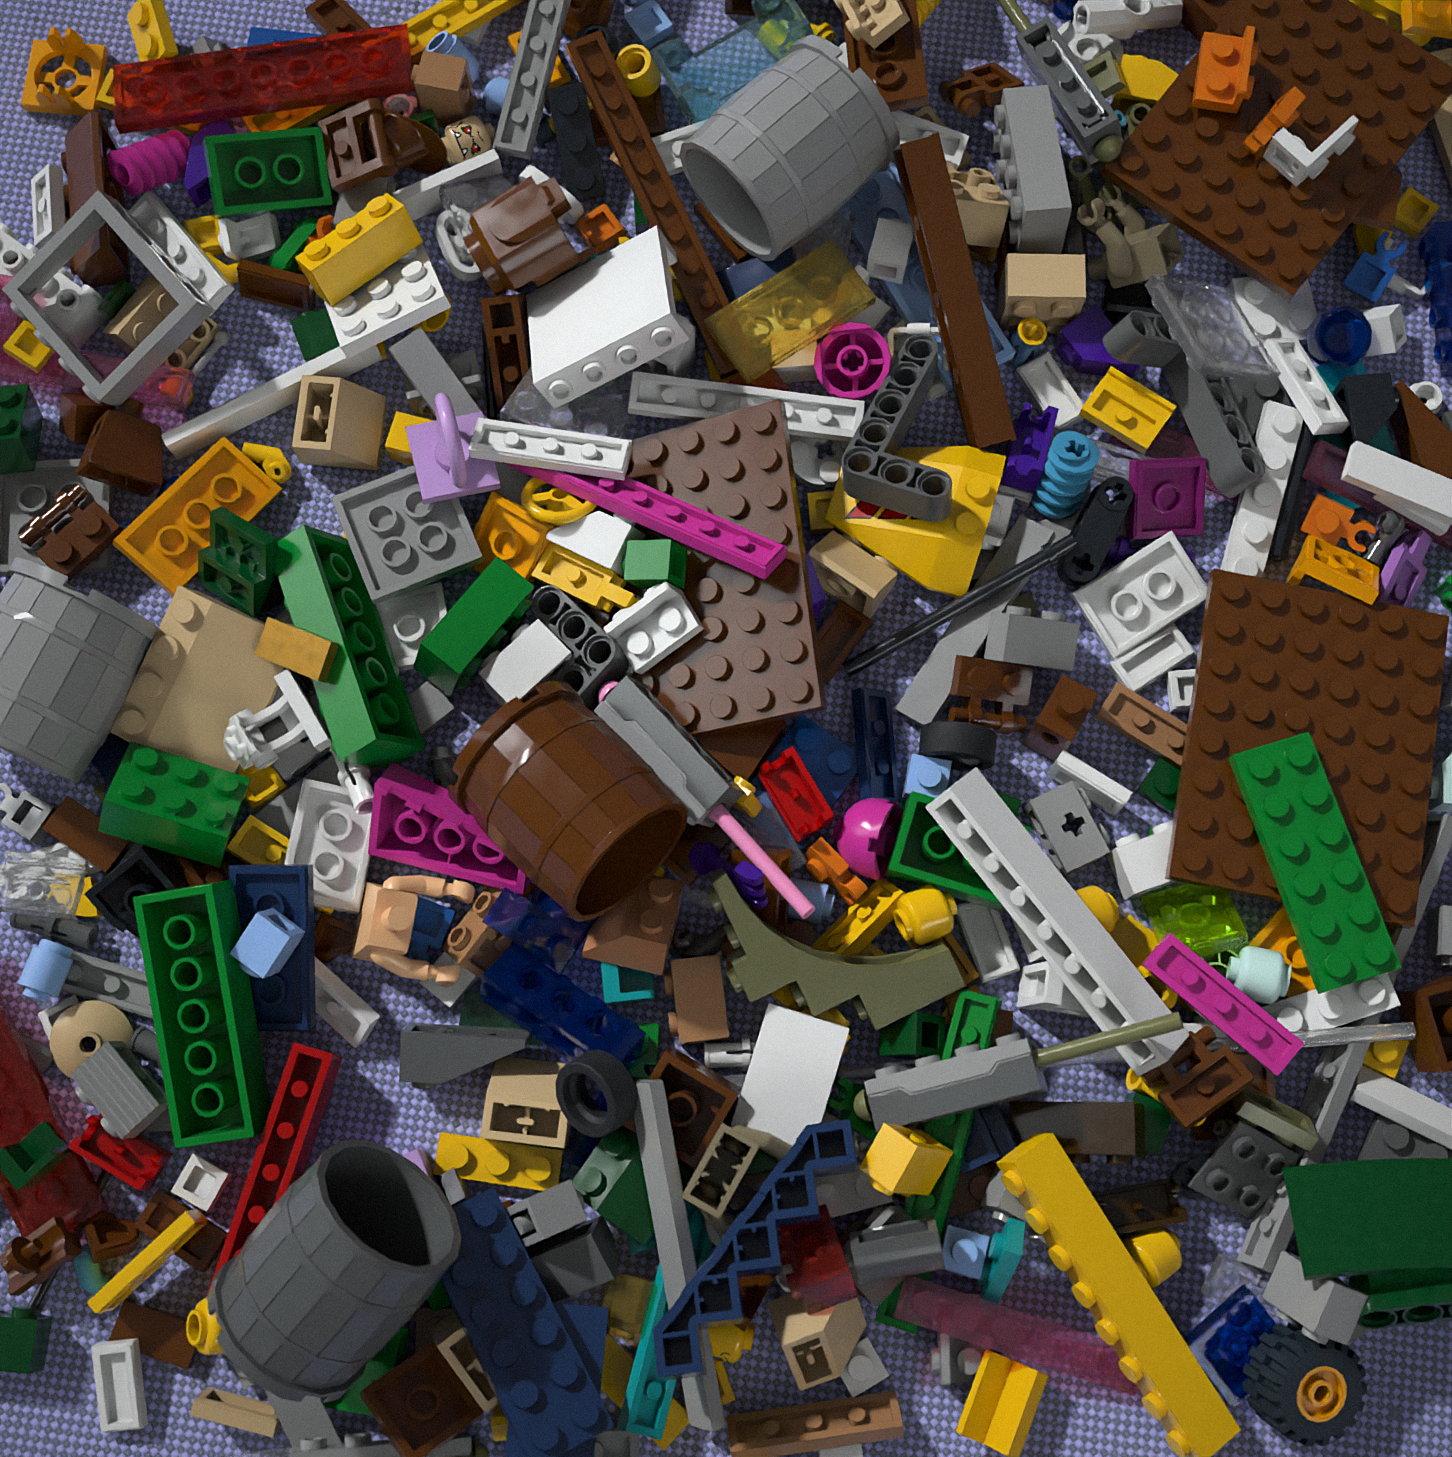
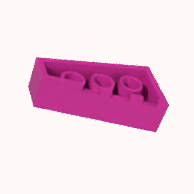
(425, 829)

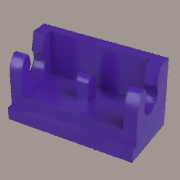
(1028, 453)

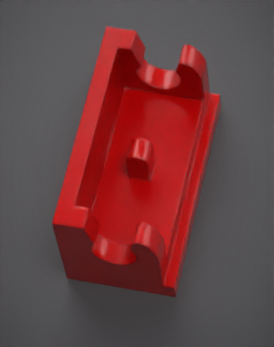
(795, 795)
(132, 1160)

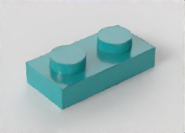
(1004, 1257)

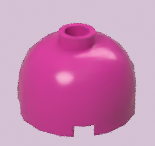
(852, 361)
(868, 835)

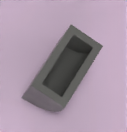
(896, 1250)
(575, 1259)

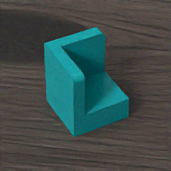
(626, 985)

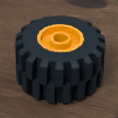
(1304, 1386)

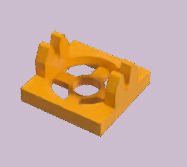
(40, 99)
(1337, 569)

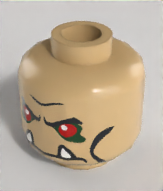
(467, 139)

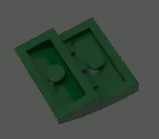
(238, 561)

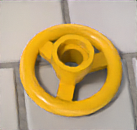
(559, 504)

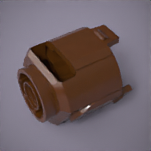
(521, 239)

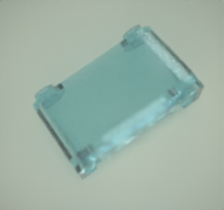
(718, 71)

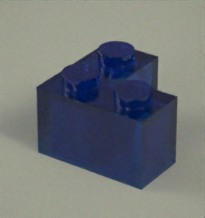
(538, 927)

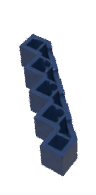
(750, 1247)

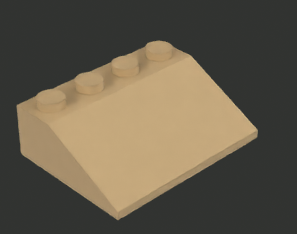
(196, 680)

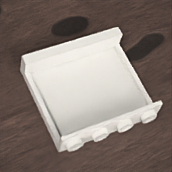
(603, 318)

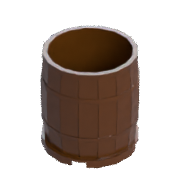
(567, 800)

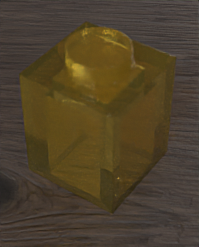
(628, 1304)

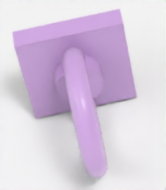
(443, 455)

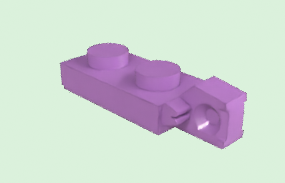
(1404, 569)

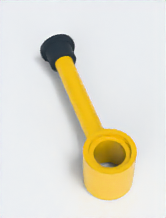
(639, 84)

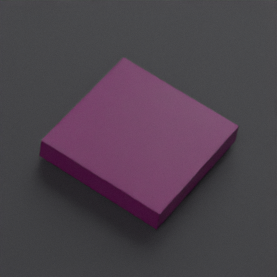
(1167, 497)

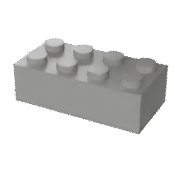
(1031, 170)

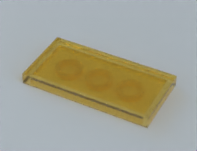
(789, 311)

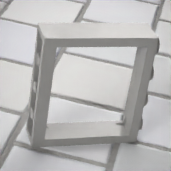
(155, 347)

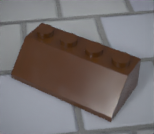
(105, 255)

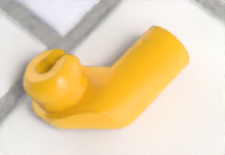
(270, 458)

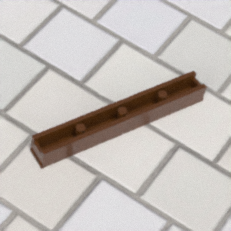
(954, 292)

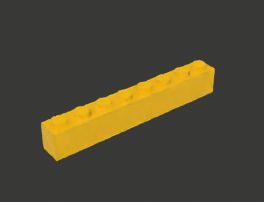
(1117, 1297)

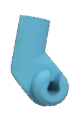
(87, 1273)

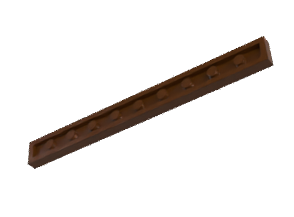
(651, 185)

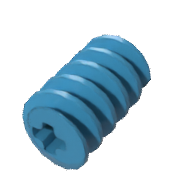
(1066, 475)

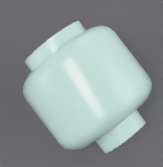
(1259, 974)

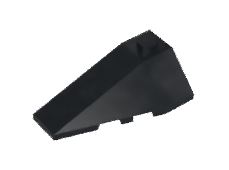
(140, 874)

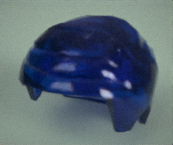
(1339, 338)

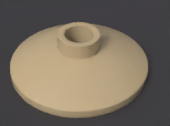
(87, 1018)

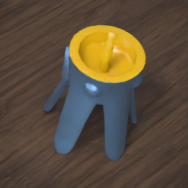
(1028, 337)

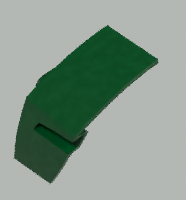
(1383, 1228)

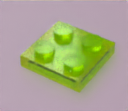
(1197, 917)

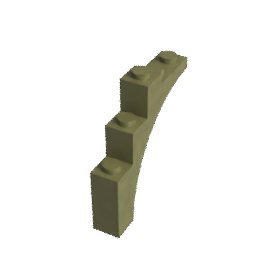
(878, 986)

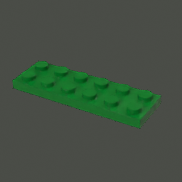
(1314, 863)

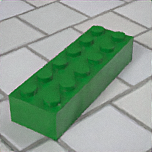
(364, 690)
(203, 1014)

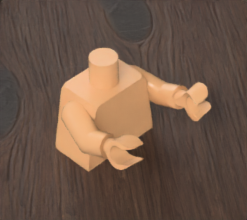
(387, 924)

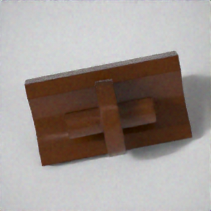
(40, 1253)

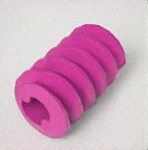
(150, 162)

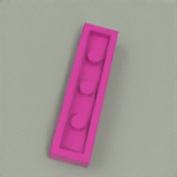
(1222, 1004)

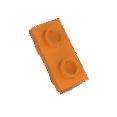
(1224, 71)

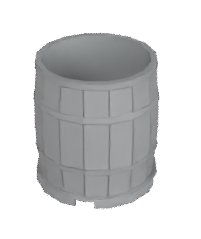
(790, 148)
(63, 667)

